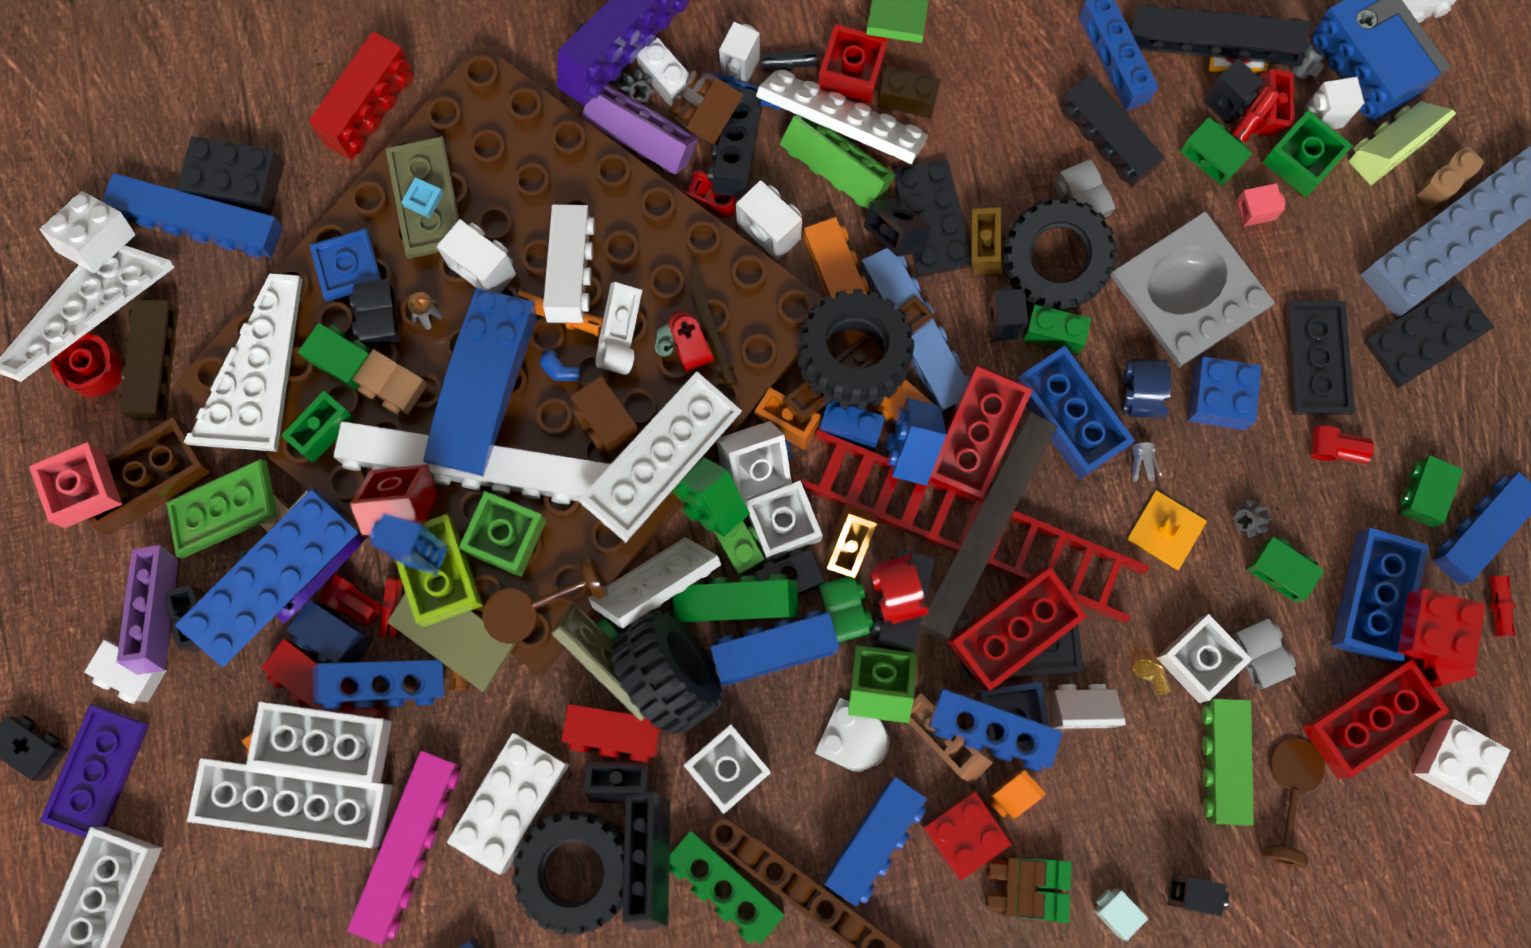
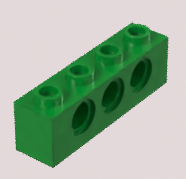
(751, 929)

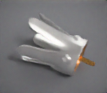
(421, 306)
(1144, 452)

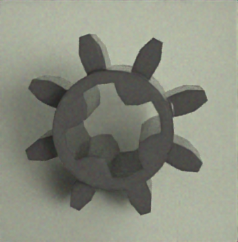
(1311, 63)
(642, 82)
(1252, 518)

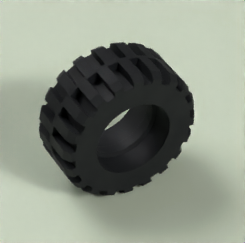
(1069, 215)
(862, 314)
(666, 672)
(530, 878)

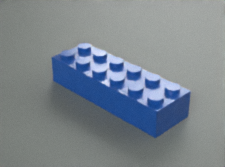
(267, 577)

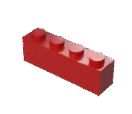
(292, 668)

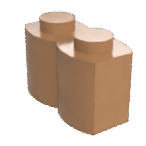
(1450, 178)
(390, 382)

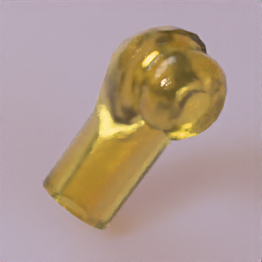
(1152, 672)

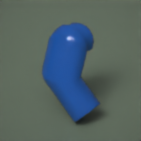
(556, 370)

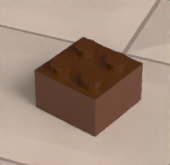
(705, 104)
(605, 416)

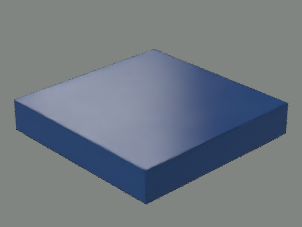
(344, 262)

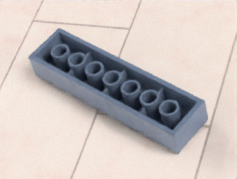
(1454, 237)

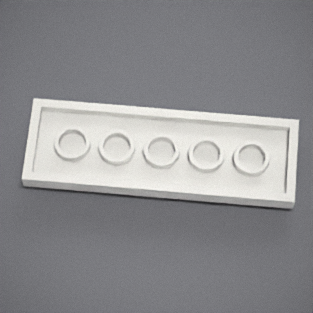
(843, 116)
(660, 456)

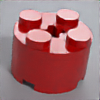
(89, 366)
(900, 589)

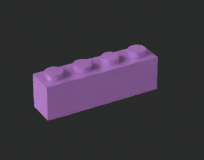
(641, 129)
(145, 615)

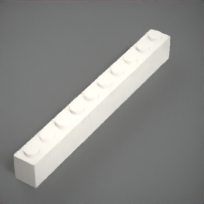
(507, 468)

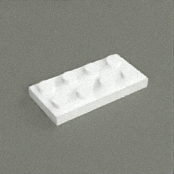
(655, 582)

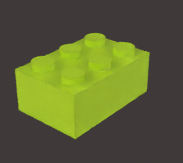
(452, 590)

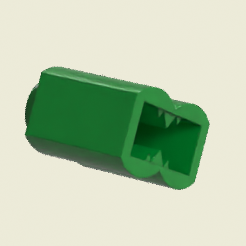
(844, 604)

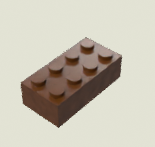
(151, 473)

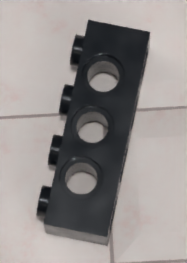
(736, 148)

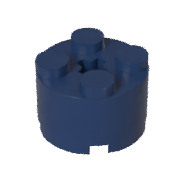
(1148, 388)

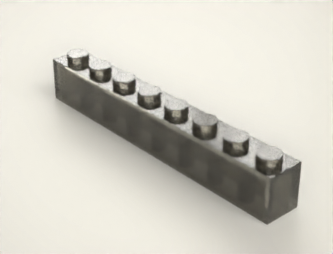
(987, 527)

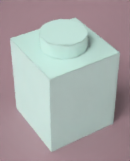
(1119, 913)

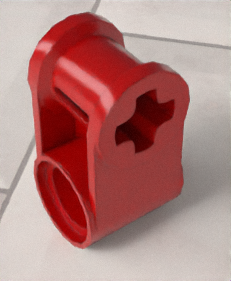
(702, 193)
(690, 345)

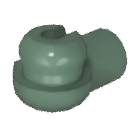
(664, 341)

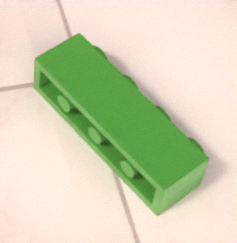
(837, 160)
(1228, 762)

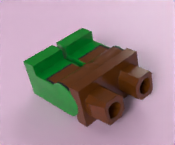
(1019, 888)

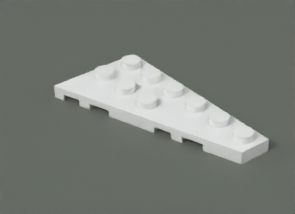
(79, 307)
(253, 381)

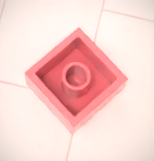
(75, 485)

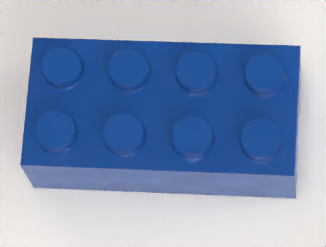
(1086, 424)
(1376, 594)
(775, 649)
(874, 841)

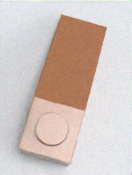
(962, 759)

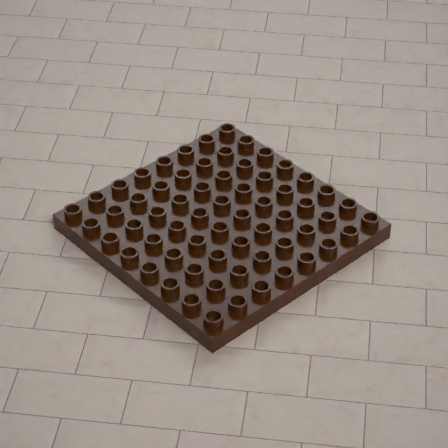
(509, 161)

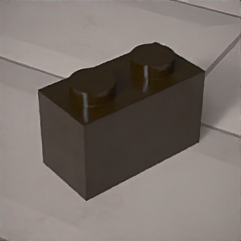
(908, 92)

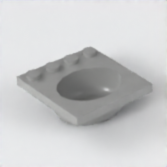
(1192, 289)

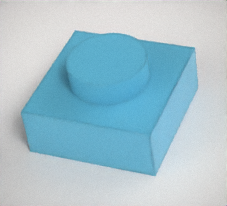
(422, 197)

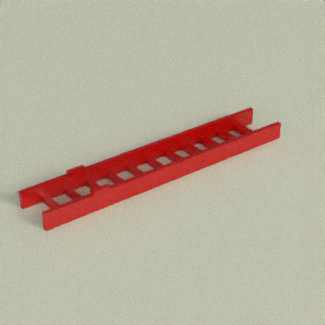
(905, 524)

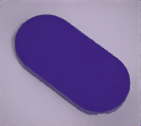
(320, 578)

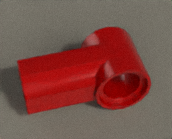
(1331, 444)
(346, 598)

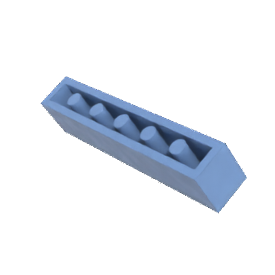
(932, 358)

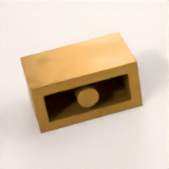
(987, 241)
(850, 540)

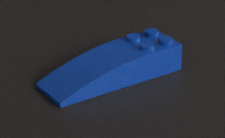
(480, 381)

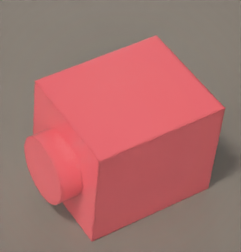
(1260, 204)

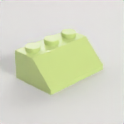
(1398, 140)

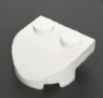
(853, 740)

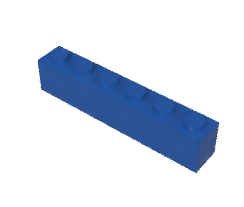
(193, 216)

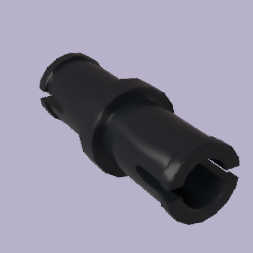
(789, 59)

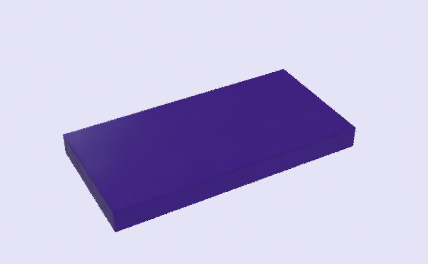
(94, 771)

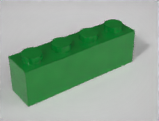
(737, 600)

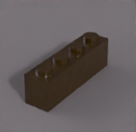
(148, 360)

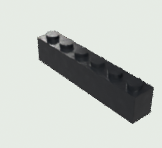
(1221, 34)

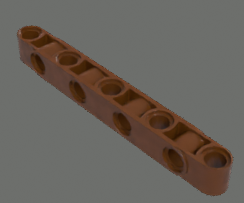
(799, 889)

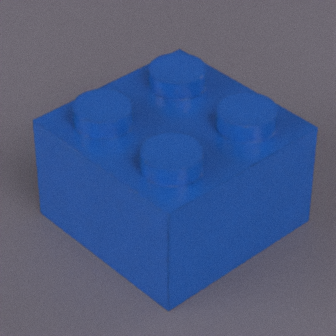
(1224, 393)
(916, 441)

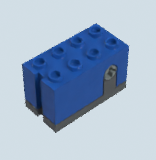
(1383, 49)

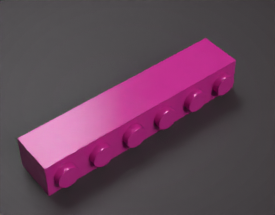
(404, 848)

